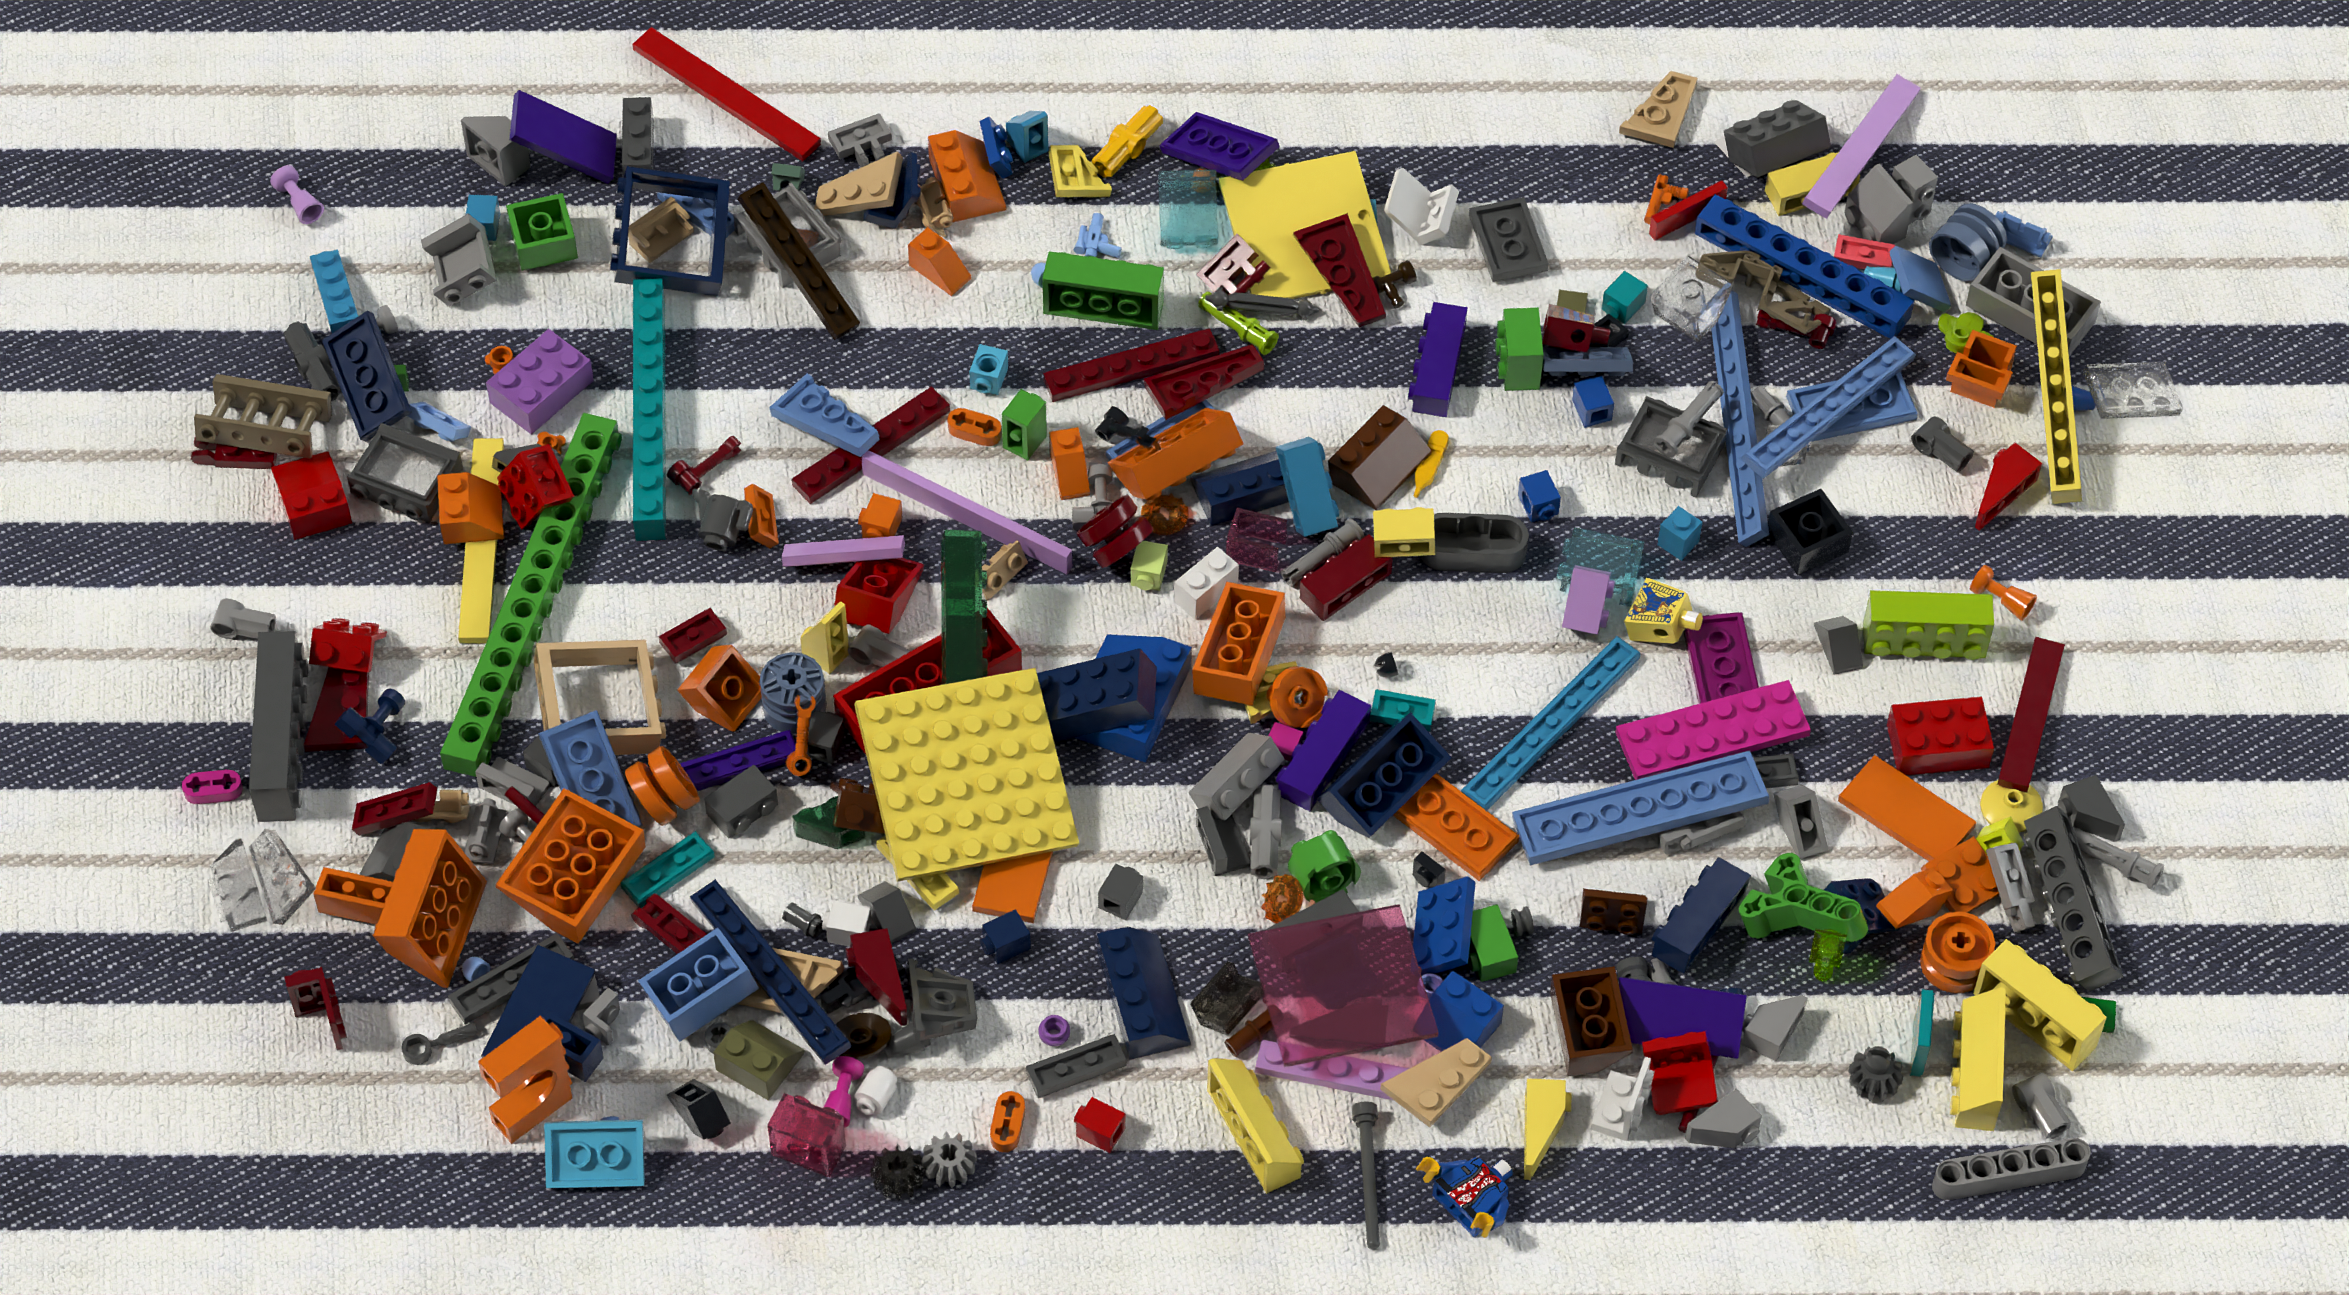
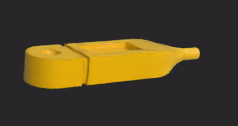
(1427, 469)

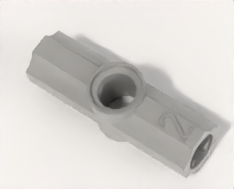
(1265, 832)

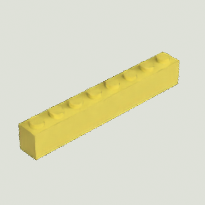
(2056, 386)

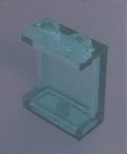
(1188, 208)
(1605, 553)

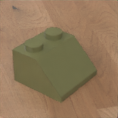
(756, 1057)

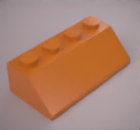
(1177, 453)

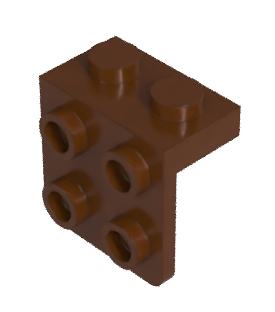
(857, 806)

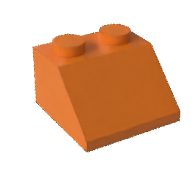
(469, 508)
(722, 687)

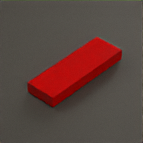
(1684, 211)

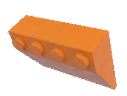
(572, 864)
(430, 905)

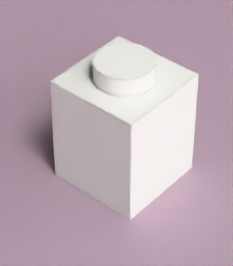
(846, 920)

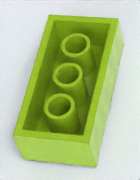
(1928, 624)

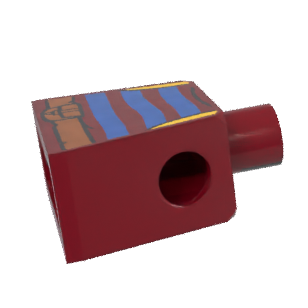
(1560, 328)

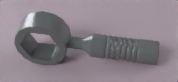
(443, 1039)

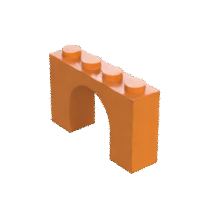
(528, 1077)

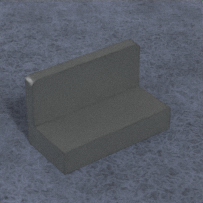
(1221, 842)

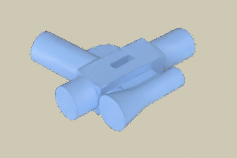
(1094, 241)

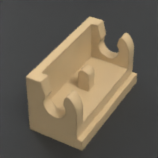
(660, 230)

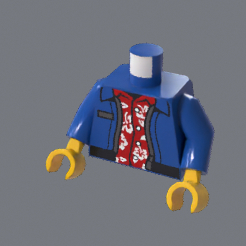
(1470, 1191)

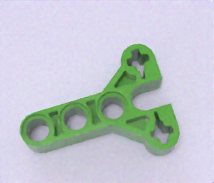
(1798, 904)

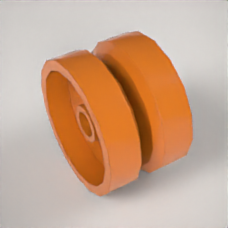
(662, 785)
(1955, 951)

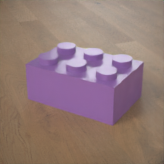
(539, 381)

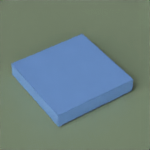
(1920, 279)

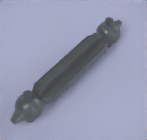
(1262, 303)

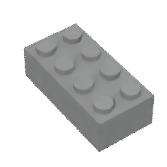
(2006, 296)

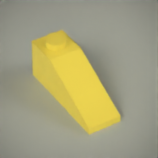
(827, 639)
(1544, 1116)

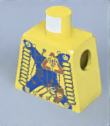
(1660, 614)

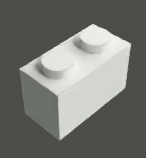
(1205, 582)

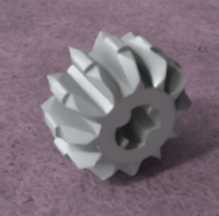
(948, 1149)

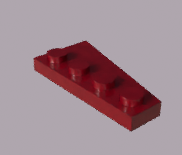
(1340, 261)
(1193, 383)
(339, 692)

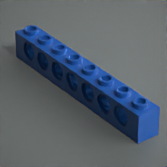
(1806, 267)

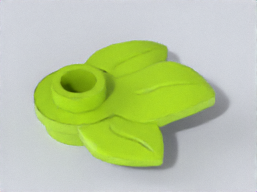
(1959, 329)

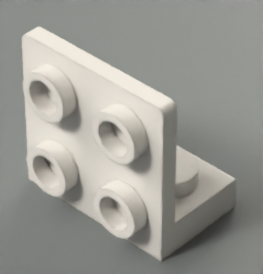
(1622, 1102)

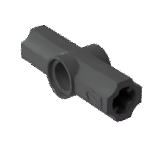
(311, 359)

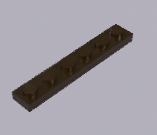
(798, 261)

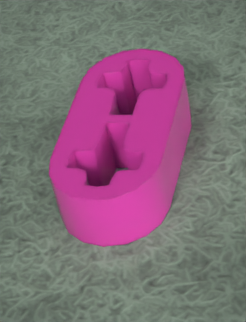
(212, 786)

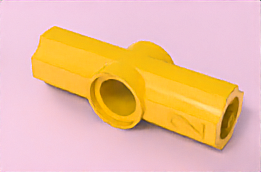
(1127, 141)

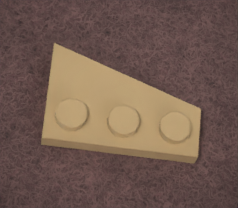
(1438, 1081)

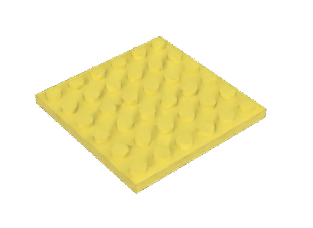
(966, 774)

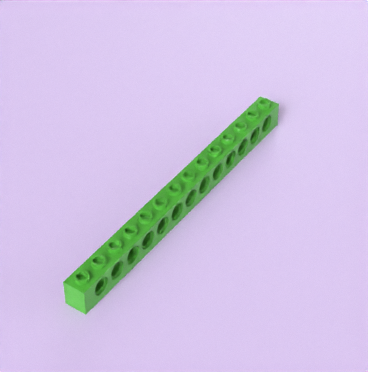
(465, 756)

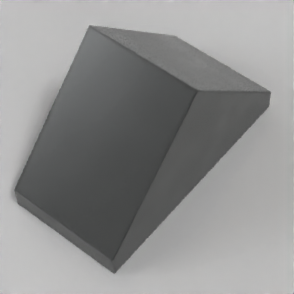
(1840, 644)
(888, 910)

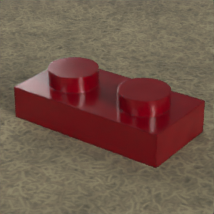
(692, 635)

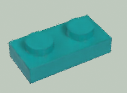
(1392, 706)

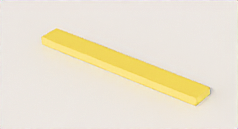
(479, 558)

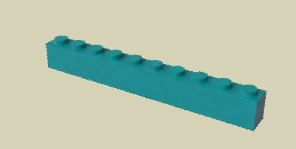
(649, 410)

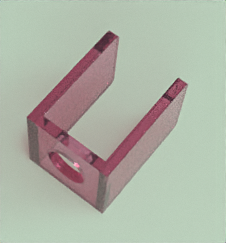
(1256, 526)

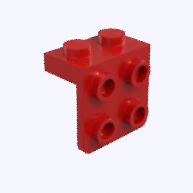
(344, 645)
(1682, 1073)

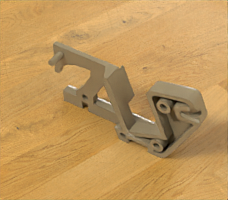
(1750, 265)

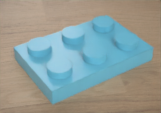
(594, 1153)

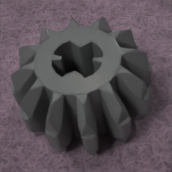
(1874, 1084)

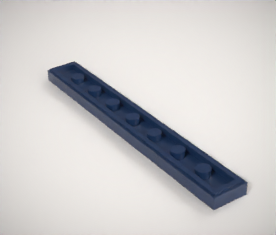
(771, 973)

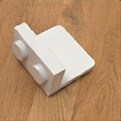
(1418, 210)

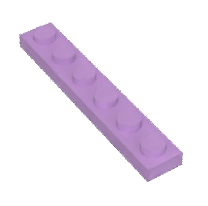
(1337, 1073)

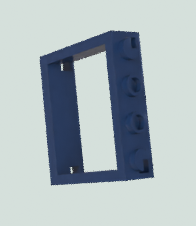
(678, 185)

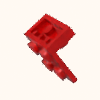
(533, 483)

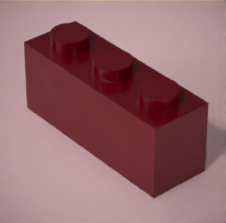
(1344, 578)

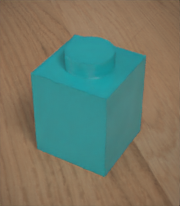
(1624, 297)

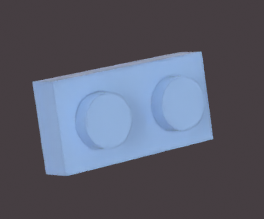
(446, 425)

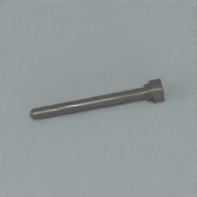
(1364, 1116)

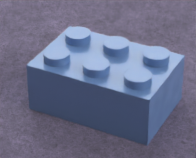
(698, 984)

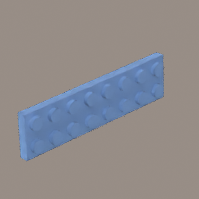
(1640, 807)

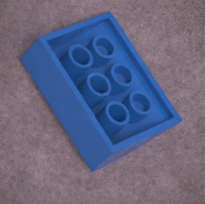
(1173, 665)

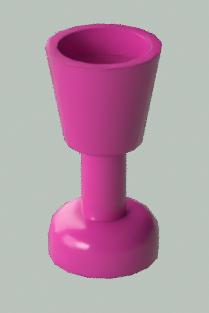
(847, 1070)

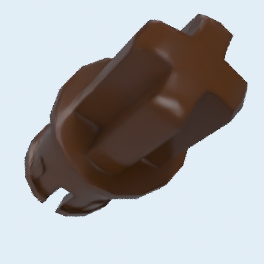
(1249, 1034)

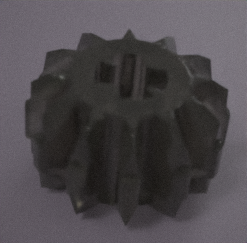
(905, 1161)

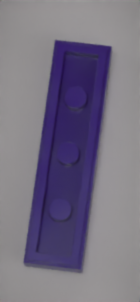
(728, 763)

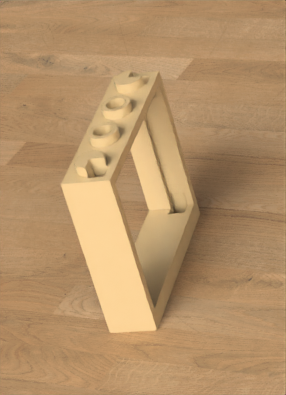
(594, 653)

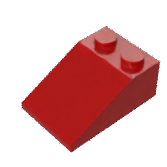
(312, 495)
(878, 591)

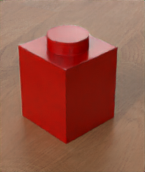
(1100, 1124)

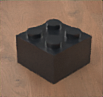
(1809, 531)

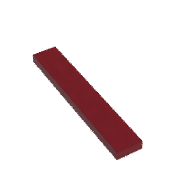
(2031, 714)

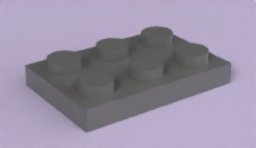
(1508, 239)

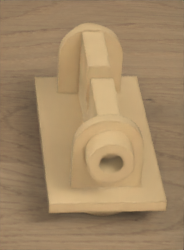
(935, 214)
(1003, 567)
(452, 807)

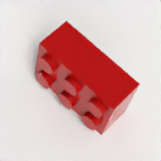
(1940, 736)

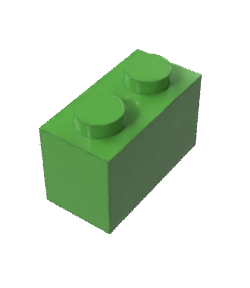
(1024, 424)
(1491, 946)

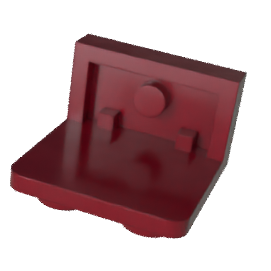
(314, 993)

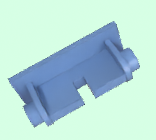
(2024, 236)

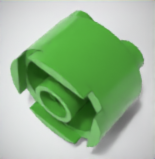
(1323, 866)

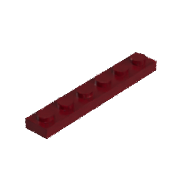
(1130, 365)
(892, 432)

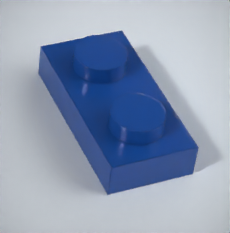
(997, 152)

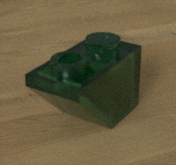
(817, 826)

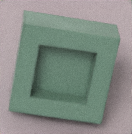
(790, 173)

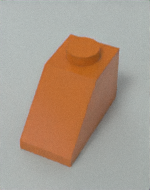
(937, 261)
(1069, 463)
(1915, 898)

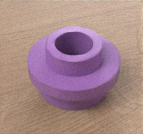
(1054, 1022)

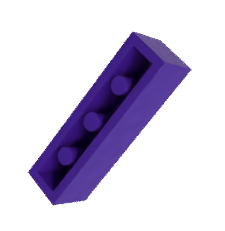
(1439, 359)
(1323, 750)

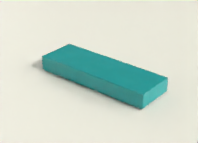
(667, 869)

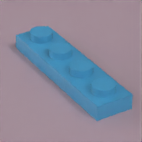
(333, 289)

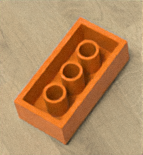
(1239, 643)

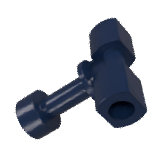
(370, 728)

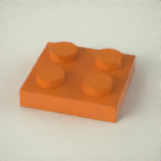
(1968, 874)

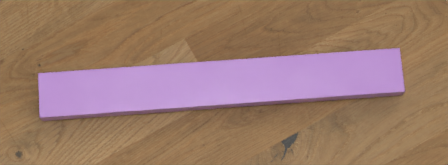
(1861, 146)
(966, 511)

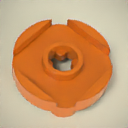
(1282, 695)

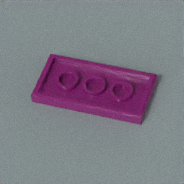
(1720, 657)

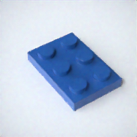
(1444, 925)

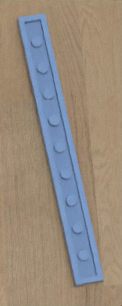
(1740, 424)

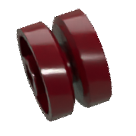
(1111, 528)

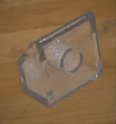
(1691, 298)
(236, 888)

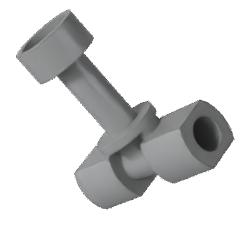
(1100, 476)

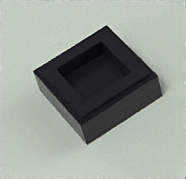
(1617, 331)

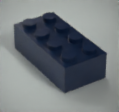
(1099, 694)

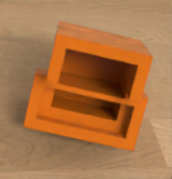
(1982, 369)

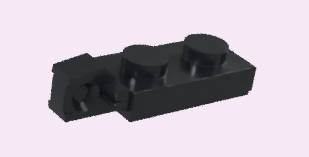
(848, 990)

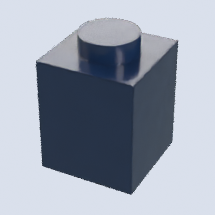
(1005, 937)

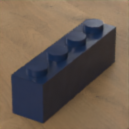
(1700, 914)

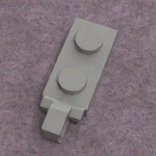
(1700, 832)
(2012, 885)

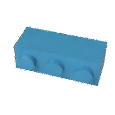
(1307, 486)

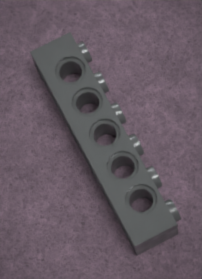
(2102, 964)

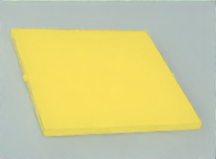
(1292, 197)

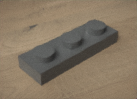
(1076, 1066)

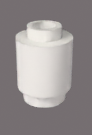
(875, 1090)

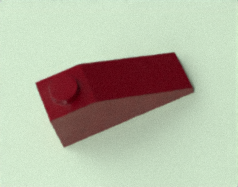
(877, 970)

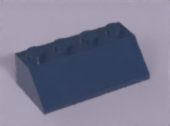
(1247, 485)
(1384, 777)
(1141, 992)

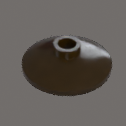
(866, 1033)

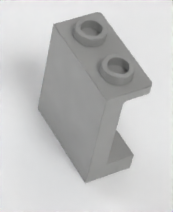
(460, 259)

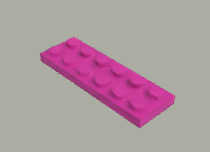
(1713, 730)

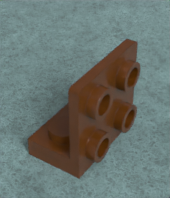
(1613, 911)

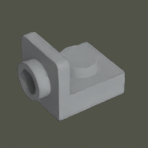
(601, 1013)

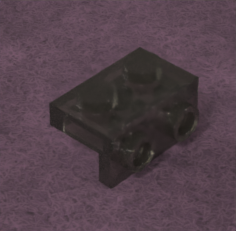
(1226, 999)

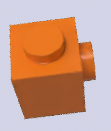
(880, 517)

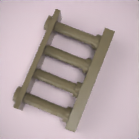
(263, 397)

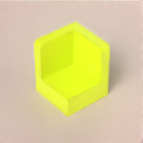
(1999, 834)

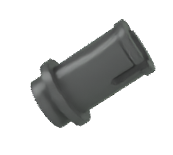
(809, 923)

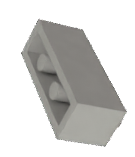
(1237, 775)

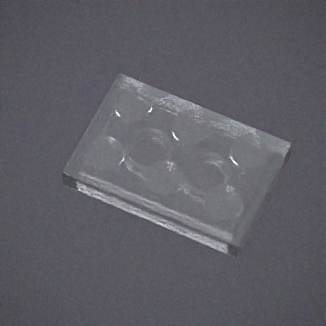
(2132, 390)

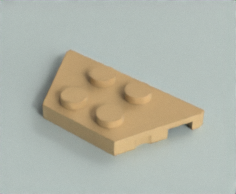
(812, 971)

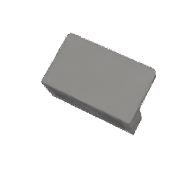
(503, 775)

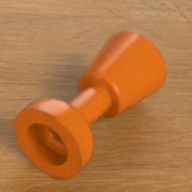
(2014, 599)

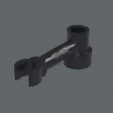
(1115, 424)

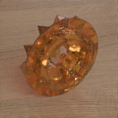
(1177, 516)
(1282, 886)

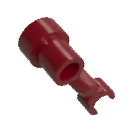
(1818, 336)
(688, 477)

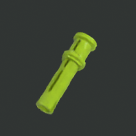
(1247, 328)

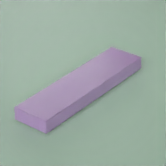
(843, 551)

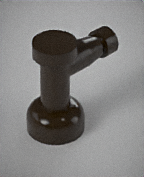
(1386, 283)

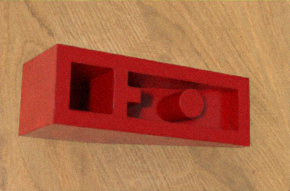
(2011, 476)

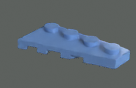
(819, 414)

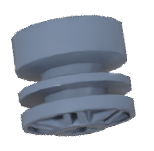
(1967, 241)
(785, 679)

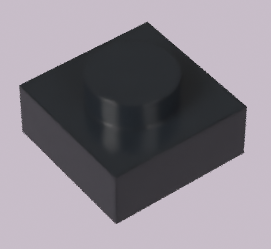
(1427, 871)

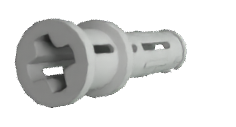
(1682, 427)
(1333, 544)
(2132, 862)

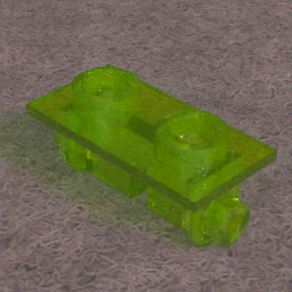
(1826, 952)

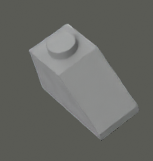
(1801, 820)
(1773, 1025)
(1725, 1123)

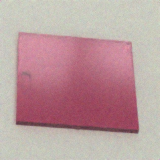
(1342, 985)

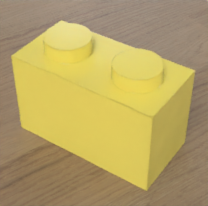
(1404, 532)

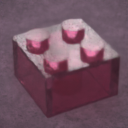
(807, 1134)

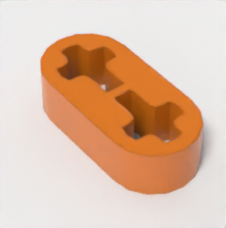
(974, 427)
(1014, 1122)

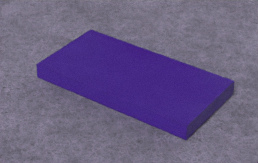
(563, 136)
(1219, 146)
(1673, 1010)

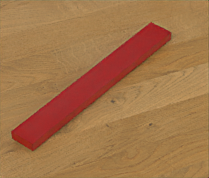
(727, 94)

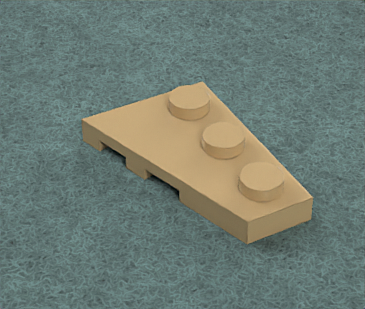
(1663, 112)
(861, 189)

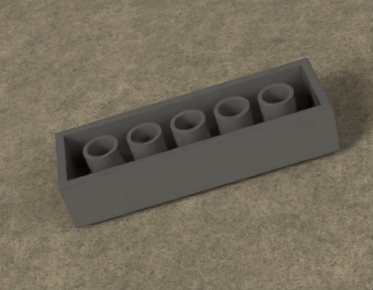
(277, 726)

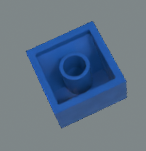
(1463, 1013)

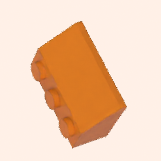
(965, 175)

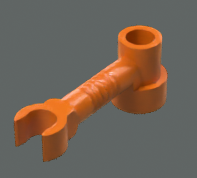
(802, 739)

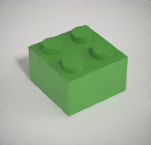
(542, 231)
(1520, 349)

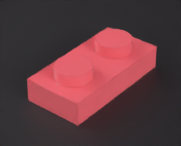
(1863, 252)

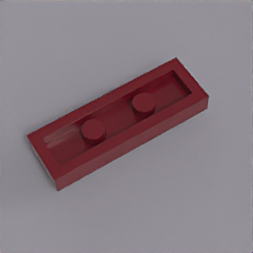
(394, 808)

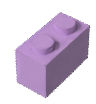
(1587, 600)

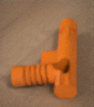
(1663, 196)

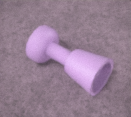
(305, 205)

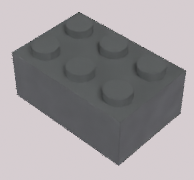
(1777, 138)

